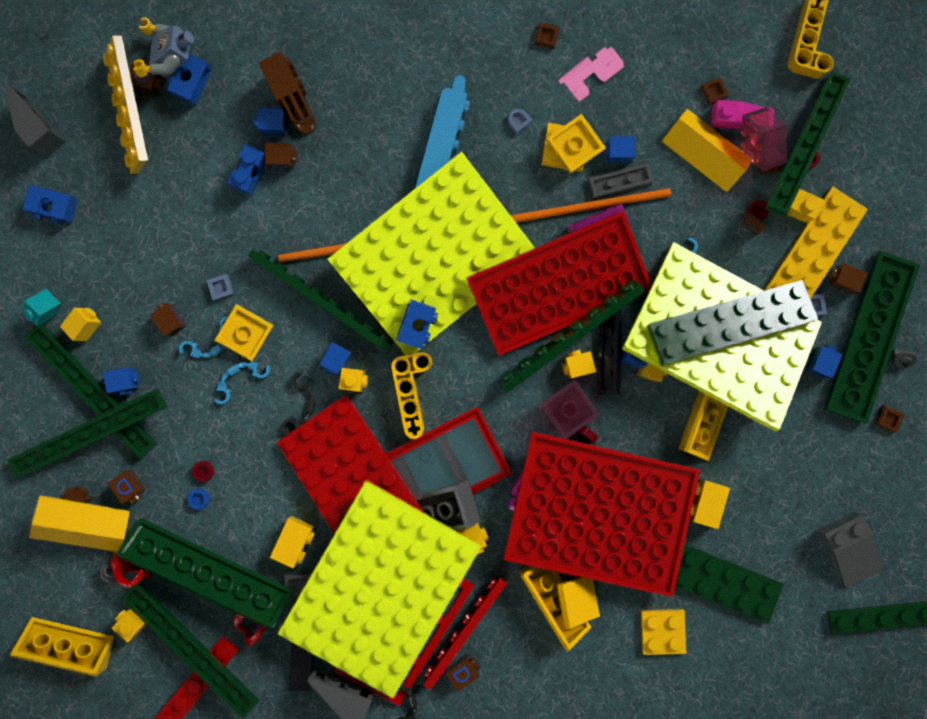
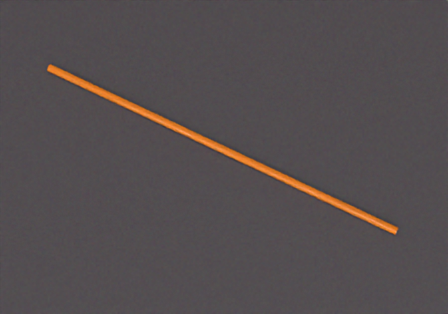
(517, 218)

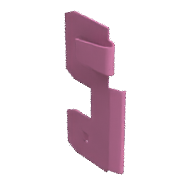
(603, 66)

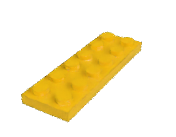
(125, 103)
(820, 242)

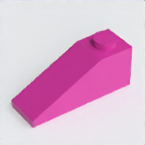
(729, 113)

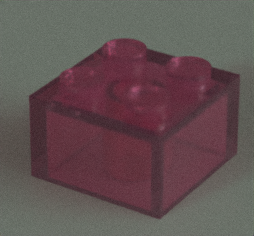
(764, 139)
(568, 409)

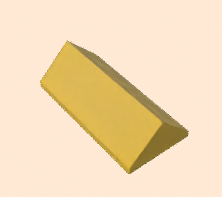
(707, 150)
(703, 426)
(79, 524)
(543, 587)
(64, 647)

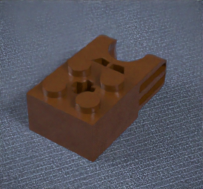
(288, 91)

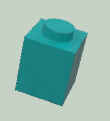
(41, 307)

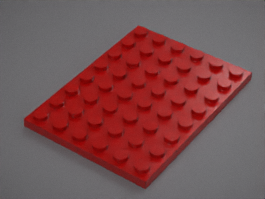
(601, 514)

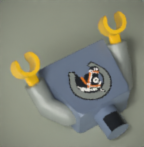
(168, 49)

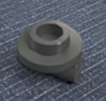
(904, 359)
(106, 573)

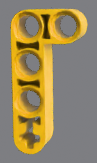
(811, 33)
(412, 396)

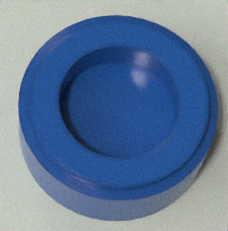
(198, 499)

